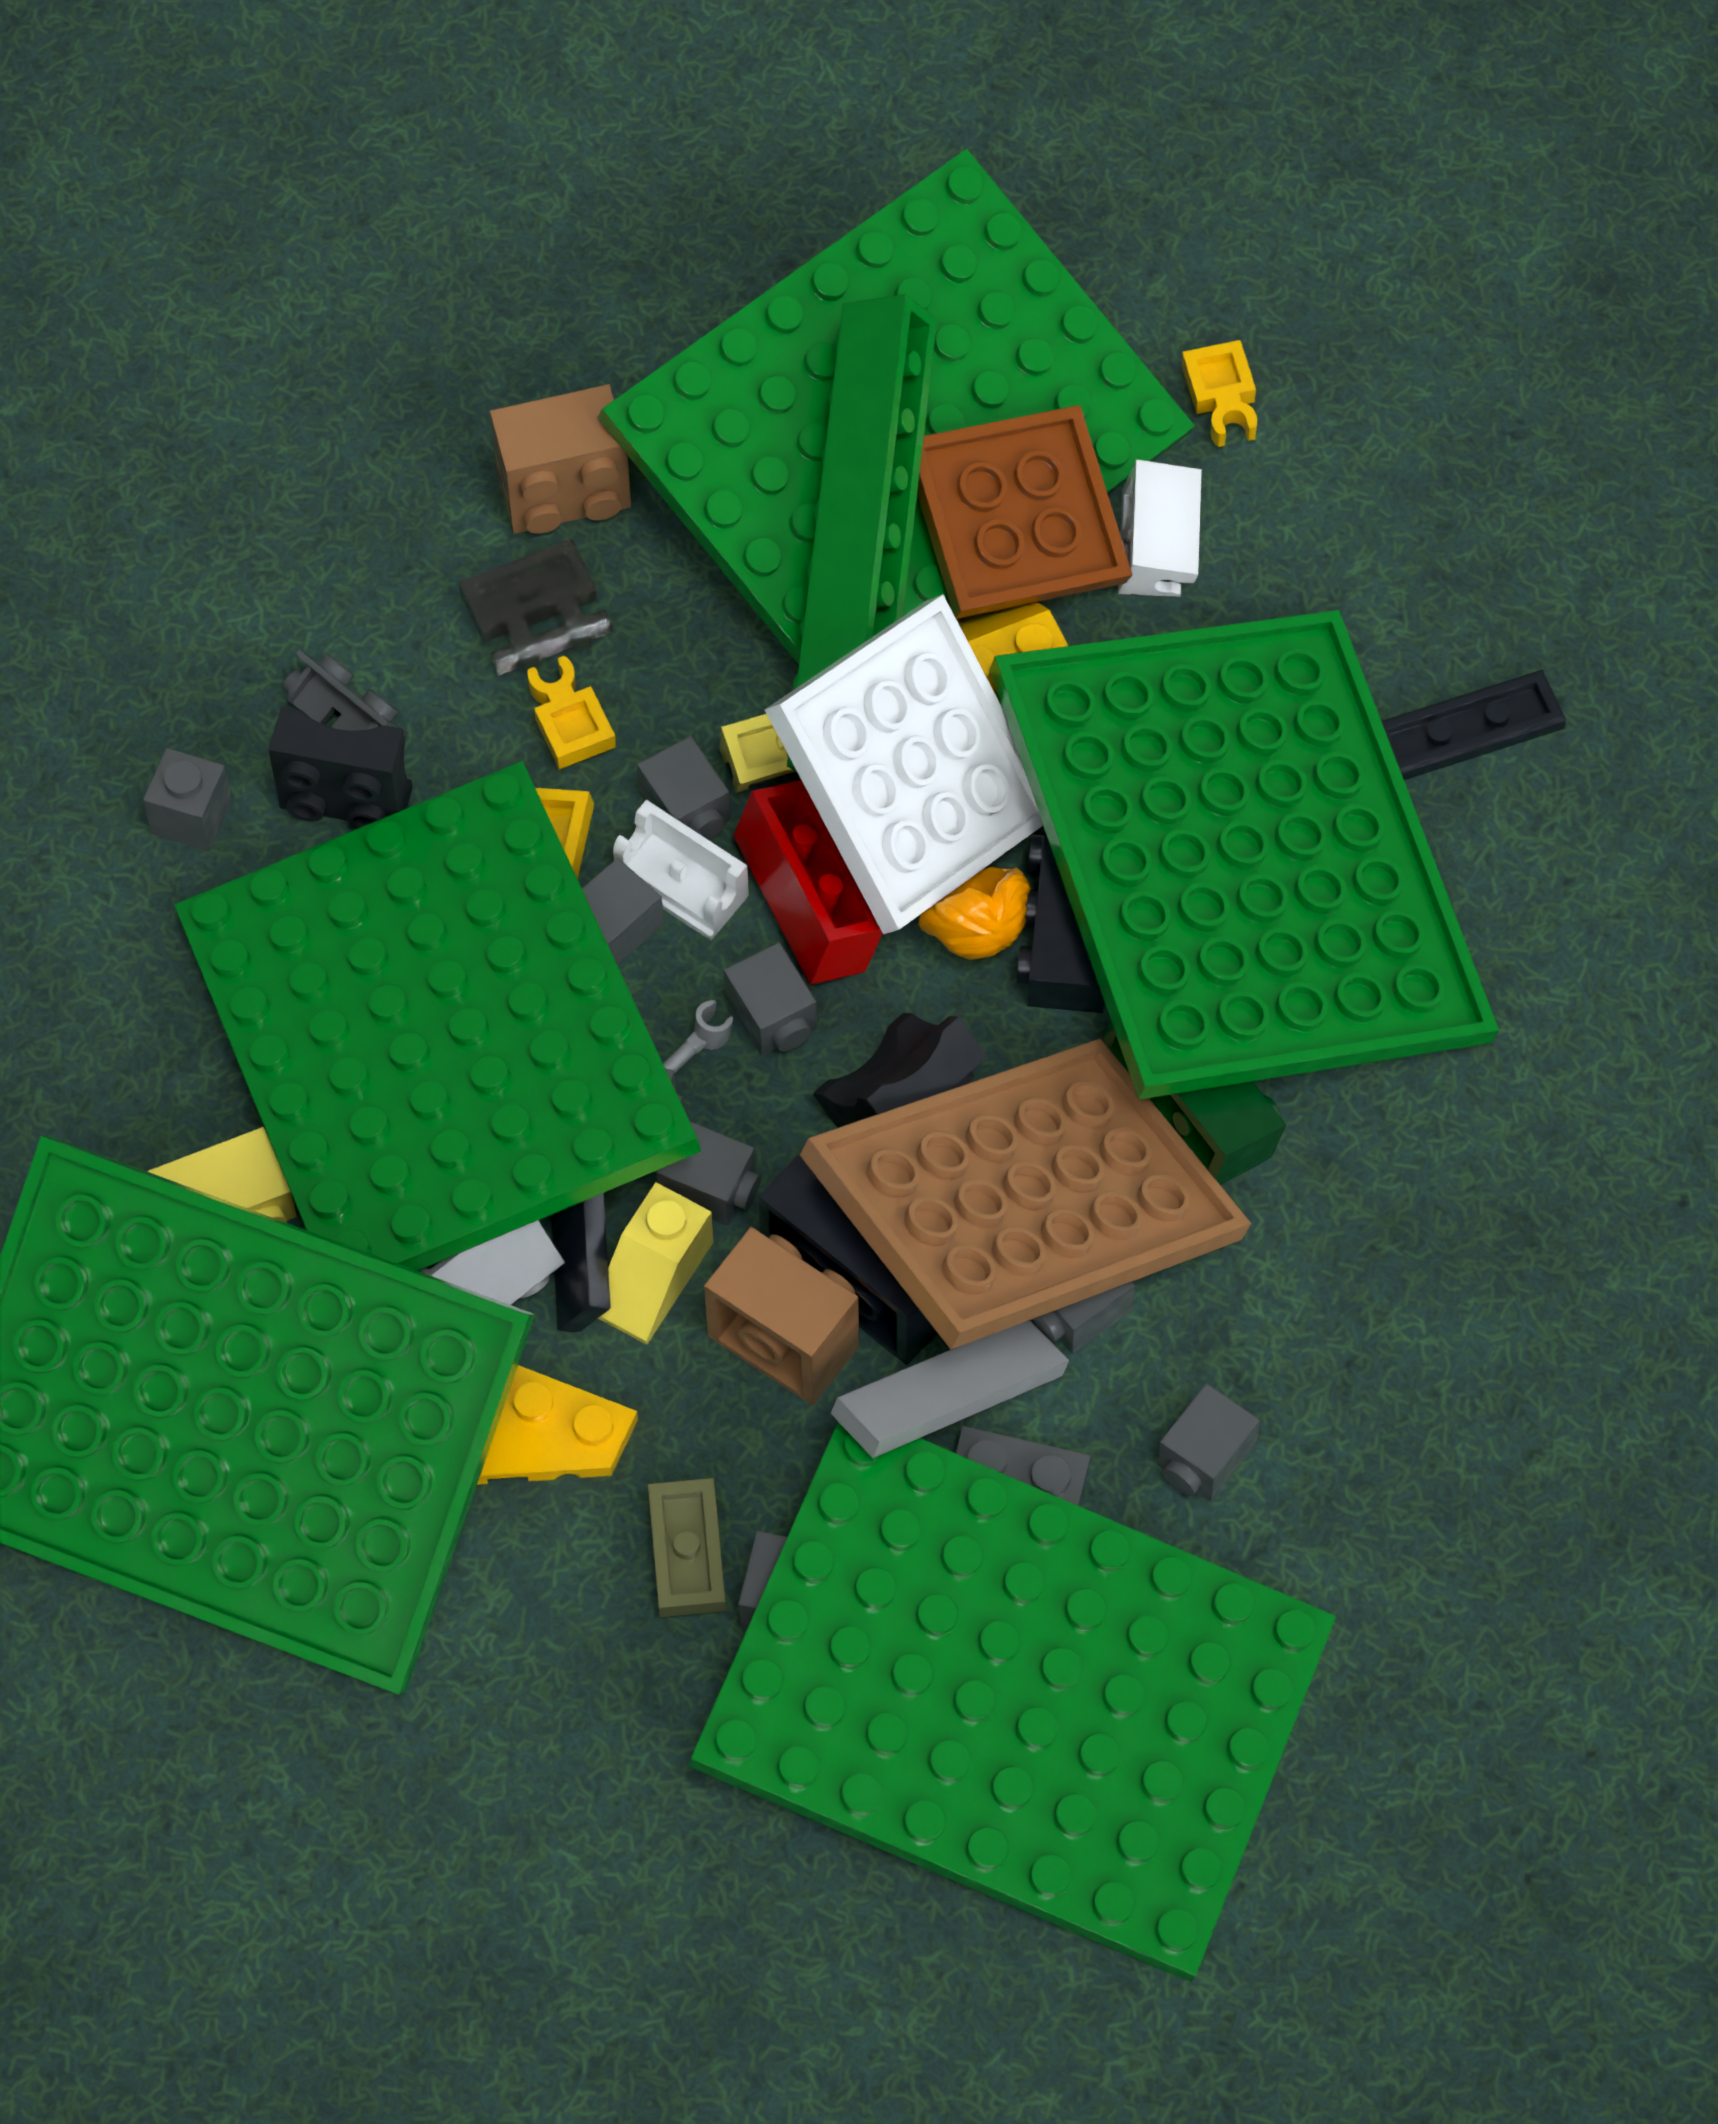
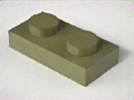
(686, 1547)

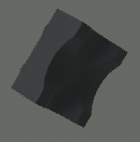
(337, 770)
(908, 1066)

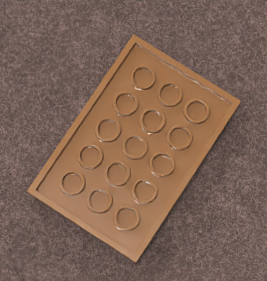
(1024, 1192)

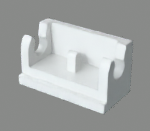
(1160, 527)
(690, 872)

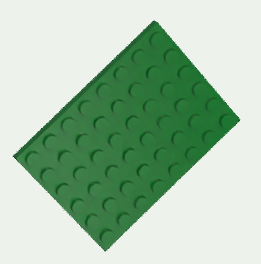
(744, 411)
(1241, 853)
(436, 1026)
(240, 1412)
(1016, 1696)

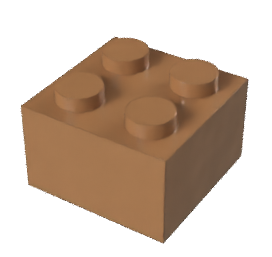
(559, 461)
(783, 1314)

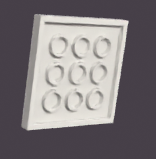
(909, 763)

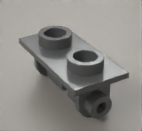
(325, 688)

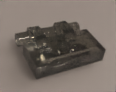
(529, 592)

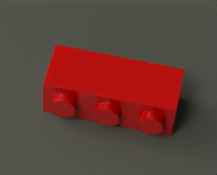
(807, 883)

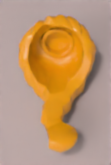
(980, 914)

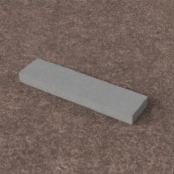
(948, 1388)

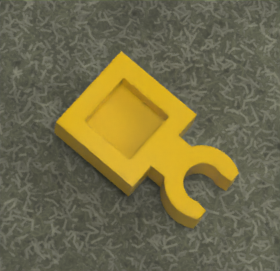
(1222, 384)
(569, 719)

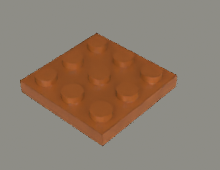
(1019, 512)

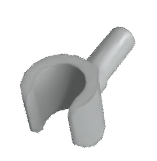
(702, 1037)

